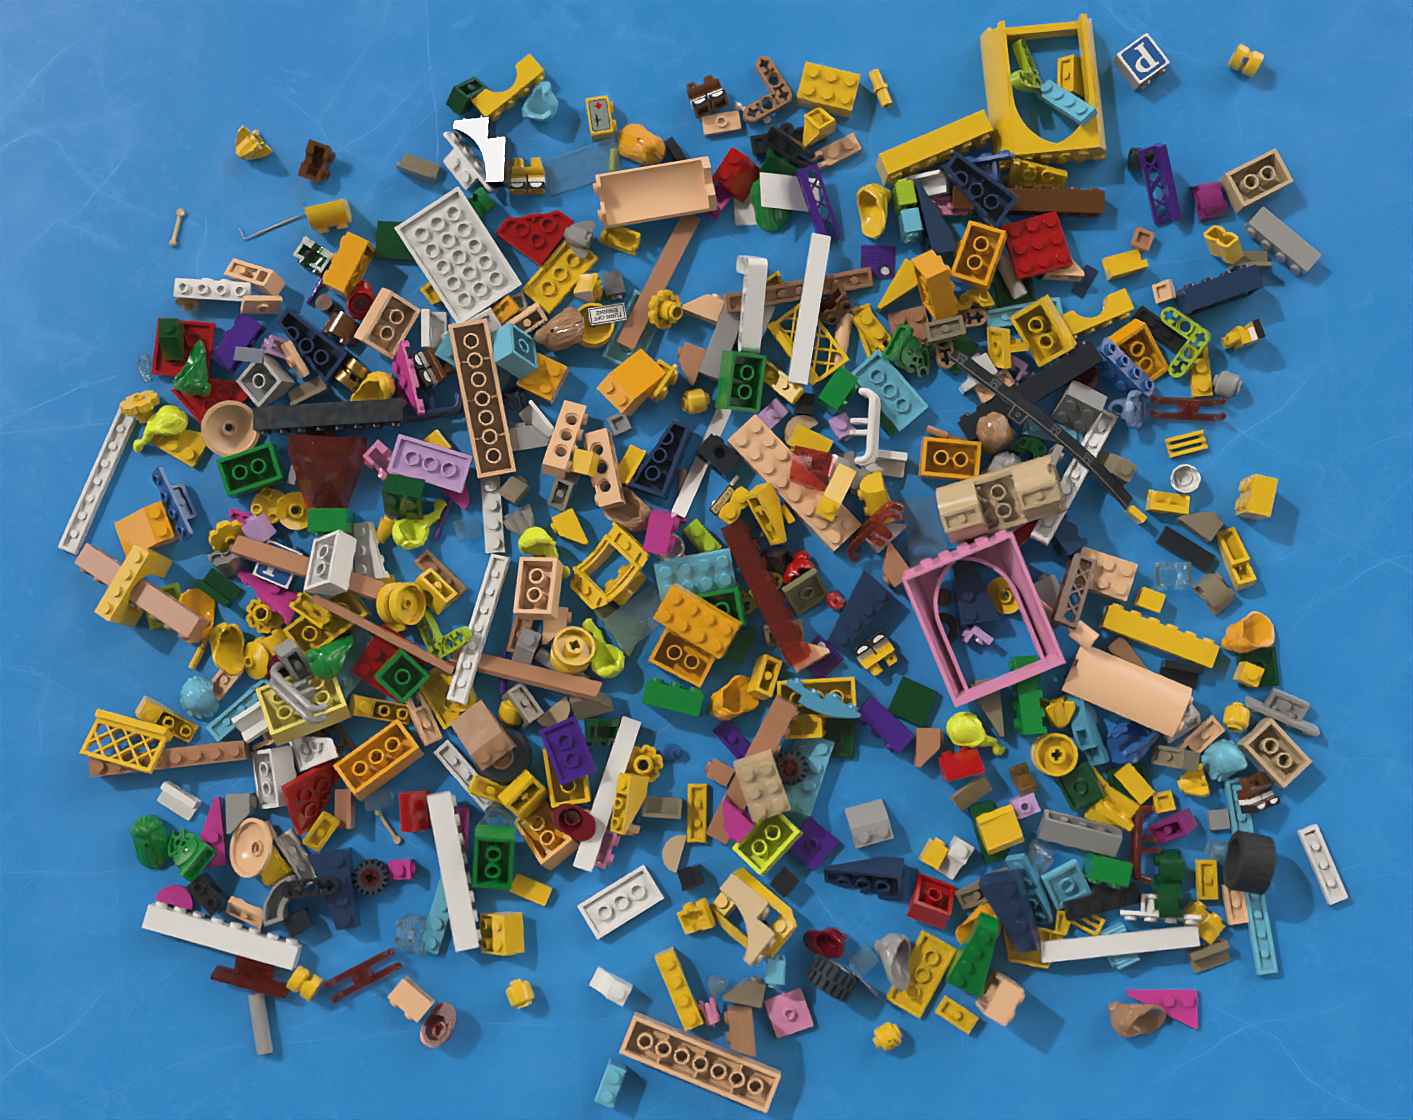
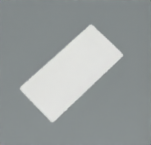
(783, 192)

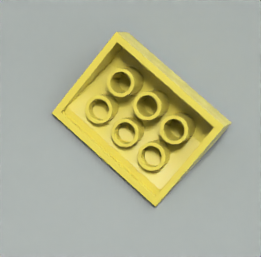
(287, 724)

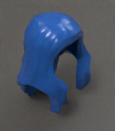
(1129, 741)

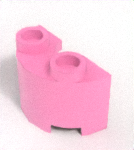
(379, 457)
(605, 854)

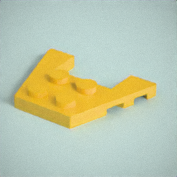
(1034, 958)

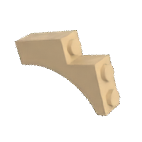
(752, 908)

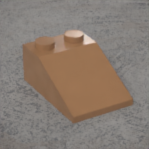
(482, 735)
(741, 1029)

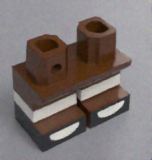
(707, 96)
(429, 369)
(1256, 793)

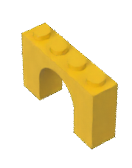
(138, 564)

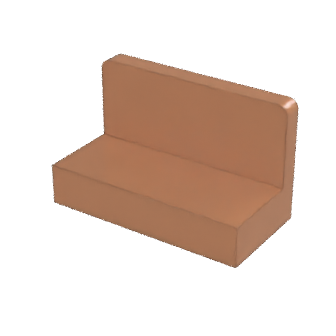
(345, 808)

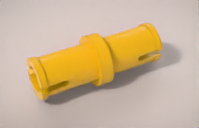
(880, 88)

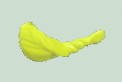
(166, 421)
(413, 533)
(538, 542)
(607, 659)
(967, 731)

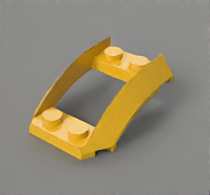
(628, 546)
(782, 926)

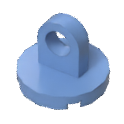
(1132, 408)

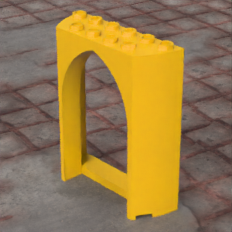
(1008, 128)

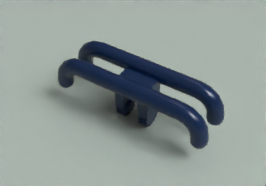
(435, 412)

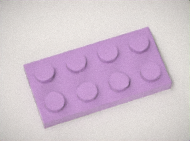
(430, 462)

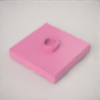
(788, 1012)

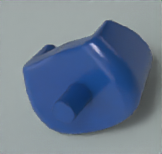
(671, 751)

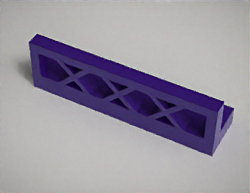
(1166, 181)
(811, 203)

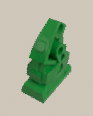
(906, 350)
(189, 854)

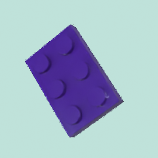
(568, 750)

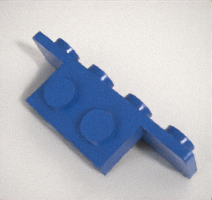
(988, 162)
(1122, 370)
(177, 501)

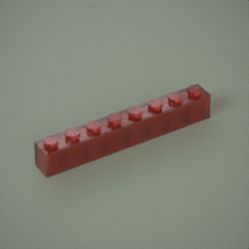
(765, 593)

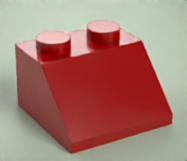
(736, 174)
(959, 764)
(414, 811)
(931, 901)

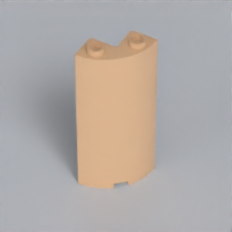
(655, 192)
(1128, 690)

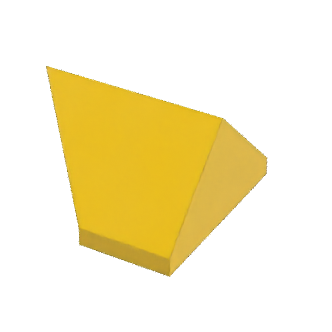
(817, 126)

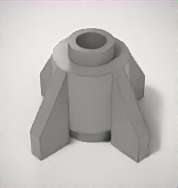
(579, 237)
(519, 520)

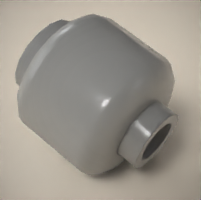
(1227, 384)

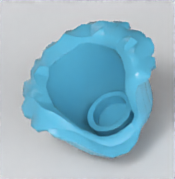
(541, 103)
(198, 697)
(1223, 759)

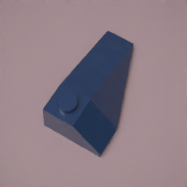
(935, 232)
(875, 875)

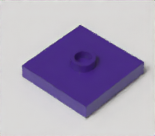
(814, 843)

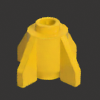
(249, 145)
(1058, 710)
(1194, 782)

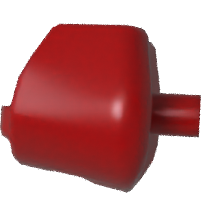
(835, 601)

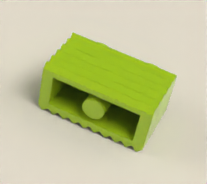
(903, 195)
(701, 537)

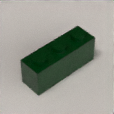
(974, 811)

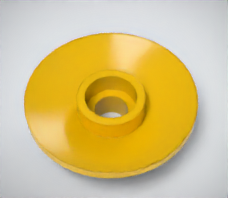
(285, 515)
(1002, 602)
(256, 660)

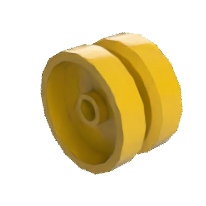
(598, 336)
(401, 603)
(572, 650)
(1065, 757)

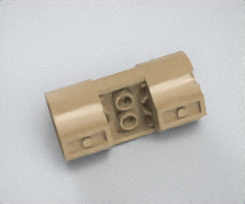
(1001, 499)

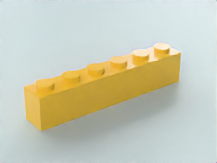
(1158, 636)

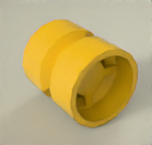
(1251, 64)
(303, 982)

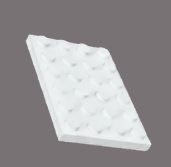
(458, 255)

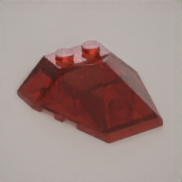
(327, 467)

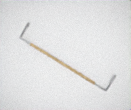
(269, 228)

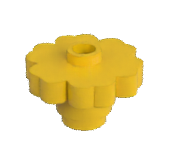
(664, 309)
(140, 405)
(225, 535)
(257, 620)
(648, 754)

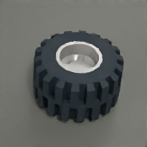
(831, 978)

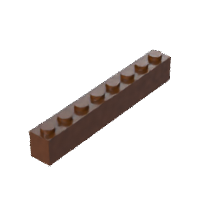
(1039, 201)

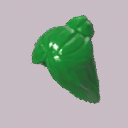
(766, 217)
(194, 375)
(329, 658)
(150, 841)

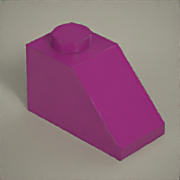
(1173, 825)

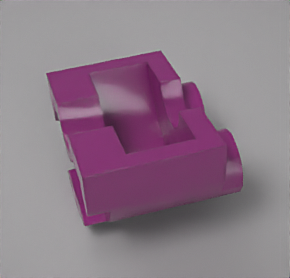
(1209, 200)

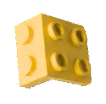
(671, 377)

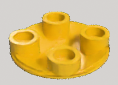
(266, 502)

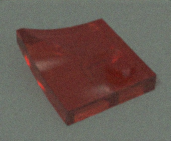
(810, 468)

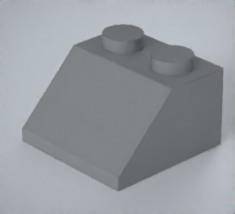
(265, 381)
(868, 823)

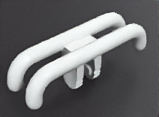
(872, 430)

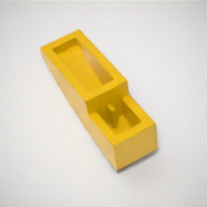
(1235, 559)

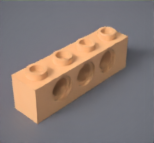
(569, 413)
(615, 496)

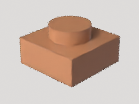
(1142, 239)

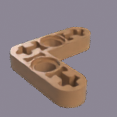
(773, 97)
(973, 324)

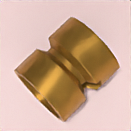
(354, 367)

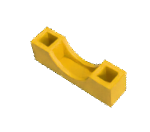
(494, 103)
(1114, 306)
(678, 988)

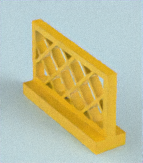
(787, 345)
(128, 725)

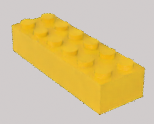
(934, 148)

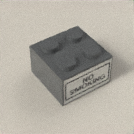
(1079, 407)

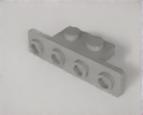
(1284, 708)

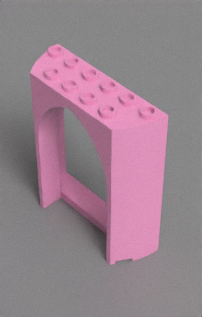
(1003, 556)

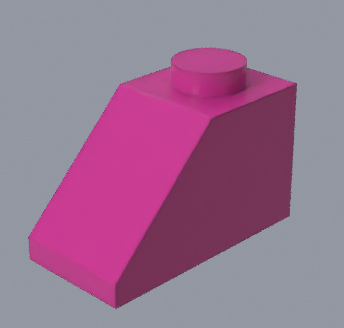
(736, 820)

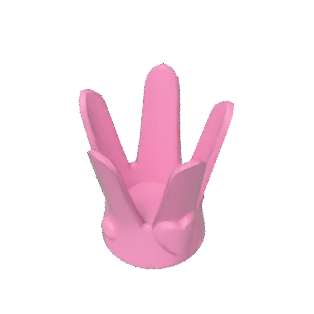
(709, 1012)

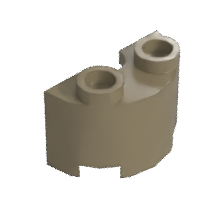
(1214, 592)

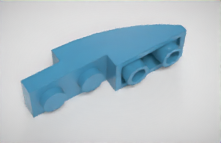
(829, 705)
(1085, 731)
(1034, 887)

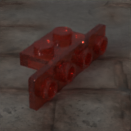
(251, 975)

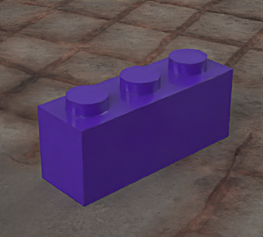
(244, 333)
(884, 725)

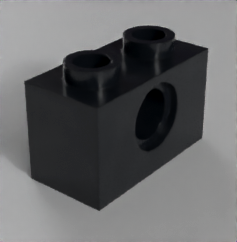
(720, 466)
(208, 894)

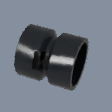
(1133, 161)

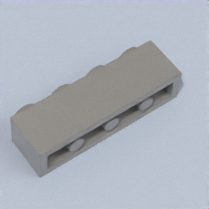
(1281, 241)
(723, 338)
(1080, 833)

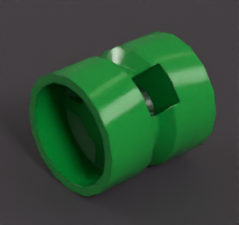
(481, 202)

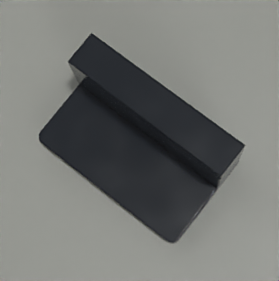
(1181, 672)

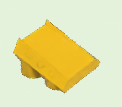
(999, 829)

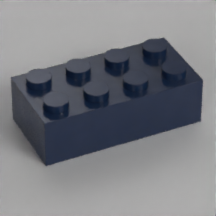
(1218, 291)

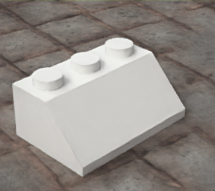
(330, 564)
(271, 771)

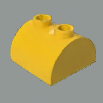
(329, 214)
(874, 493)

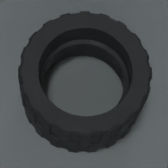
(1249, 862)

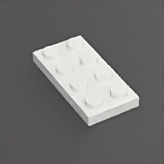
(620, 901)

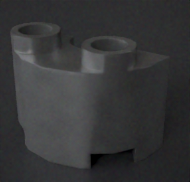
(228, 563)

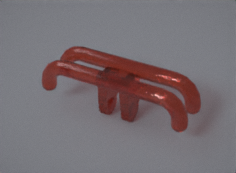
(1187, 408)
(873, 529)
(1136, 843)
(362, 975)

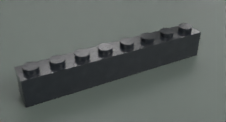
(1038, 385)
(330, 415)

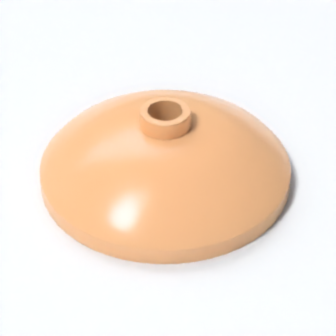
(232, 441)
(251, 847)

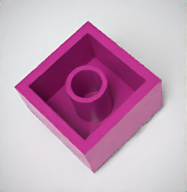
(660, 532)

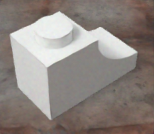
(984, 361)
(955, 858)
(611, 986)

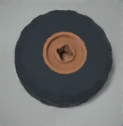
(512, 763)

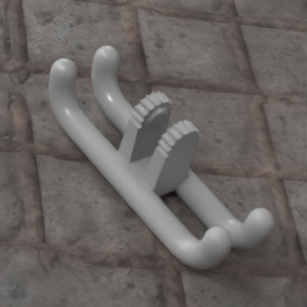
(297, 695)

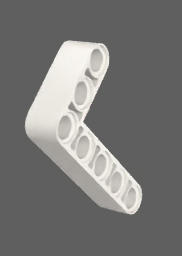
(752, 303)

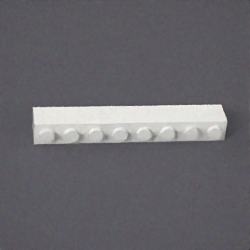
(453, 871)
(222, 935)

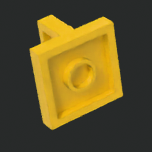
(1001, 345)
(1113, 809)

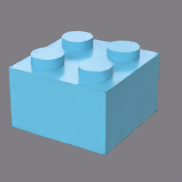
(514, 350)

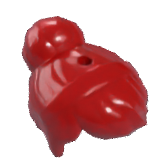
(364, 293)
(799, 566)

